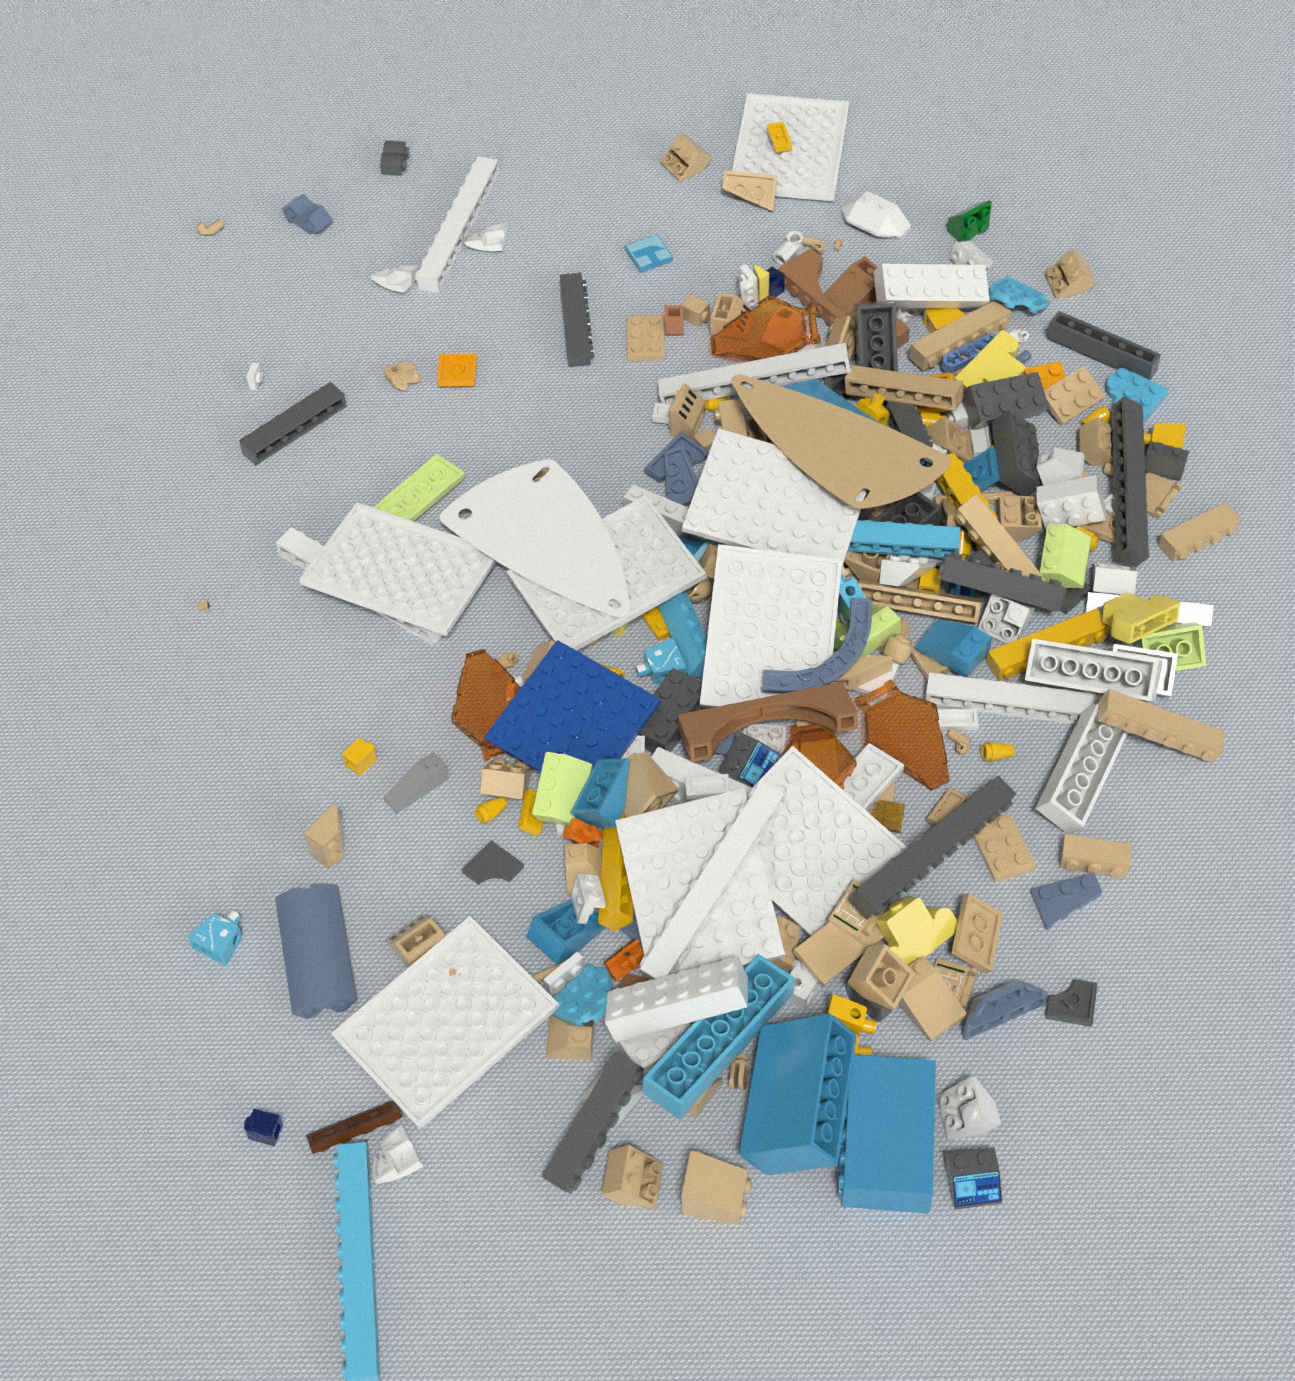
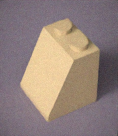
(646, 786)
(714, 1189)

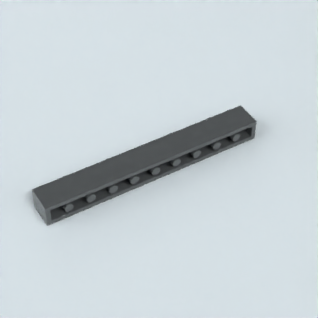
(1130, 482)
(932, 848)

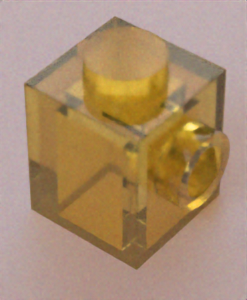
(890, 815)

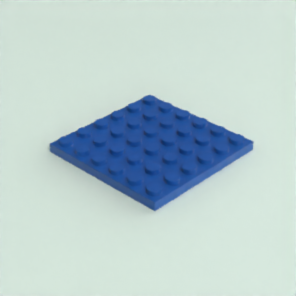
(572, 710)

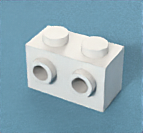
(805, 986)

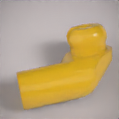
(712, 404)

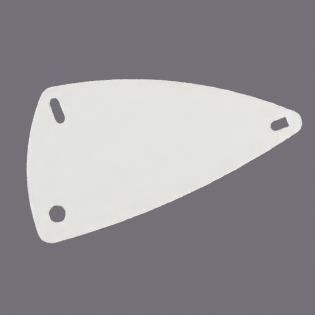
(544, 534)

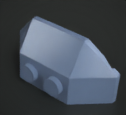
(1001, 1006)

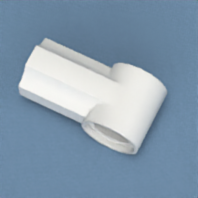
(790, 248)

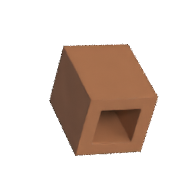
(674, 320)

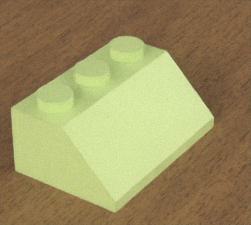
(1065, 555)
(883, 625)
(1180, 639)
(559, 787)

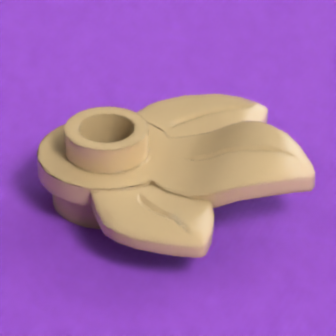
(402, 374)

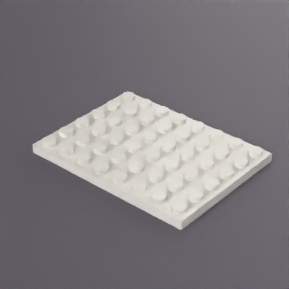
(816, 138)
(765, 502)
(399, 568)
(654, 570)
(766, 615)
(818, 843)
(664, 856)
(441, 1032)

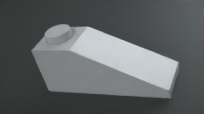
(417, 782)

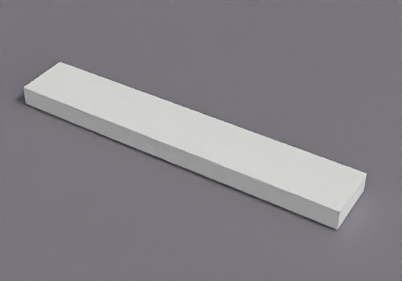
(1188, 611)

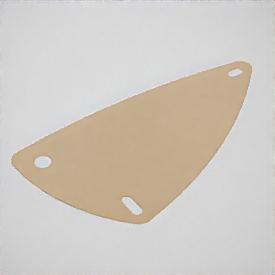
(839, 446)

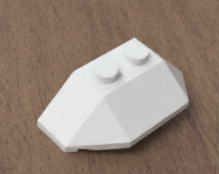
(875, 215)

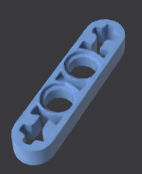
(959, 362)

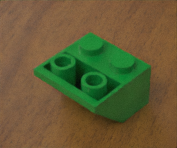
(970, 221)

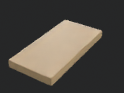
(832, 951)

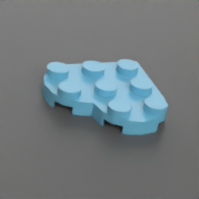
(1016, 293)
(1137, 389)
(584, 996)

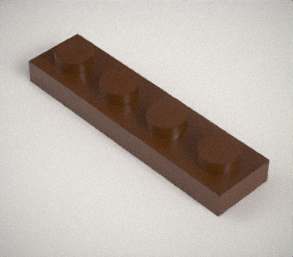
(353, 1126)

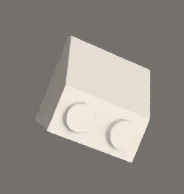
(1114, 579)

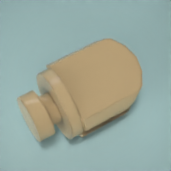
(739, 1072)

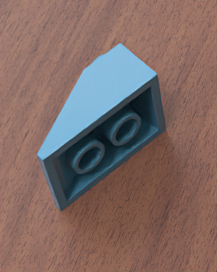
(955, 646)
(603, 794)
(560, 934)

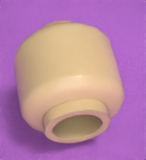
(898, 647)

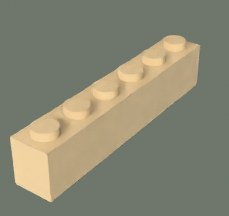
(982, 321)
(904, 387)
(992, 537)
(922, 601)
(1161, 726)

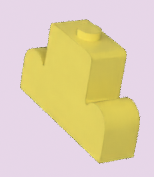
(993, 362)
(1138, 617)
(914, 929)

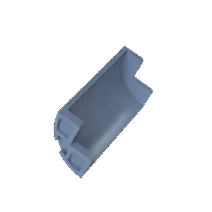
(315, 950)

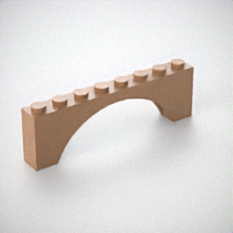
(802, 282)
(825, 705)

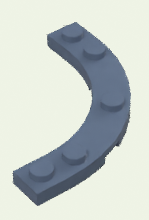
(835, 666)

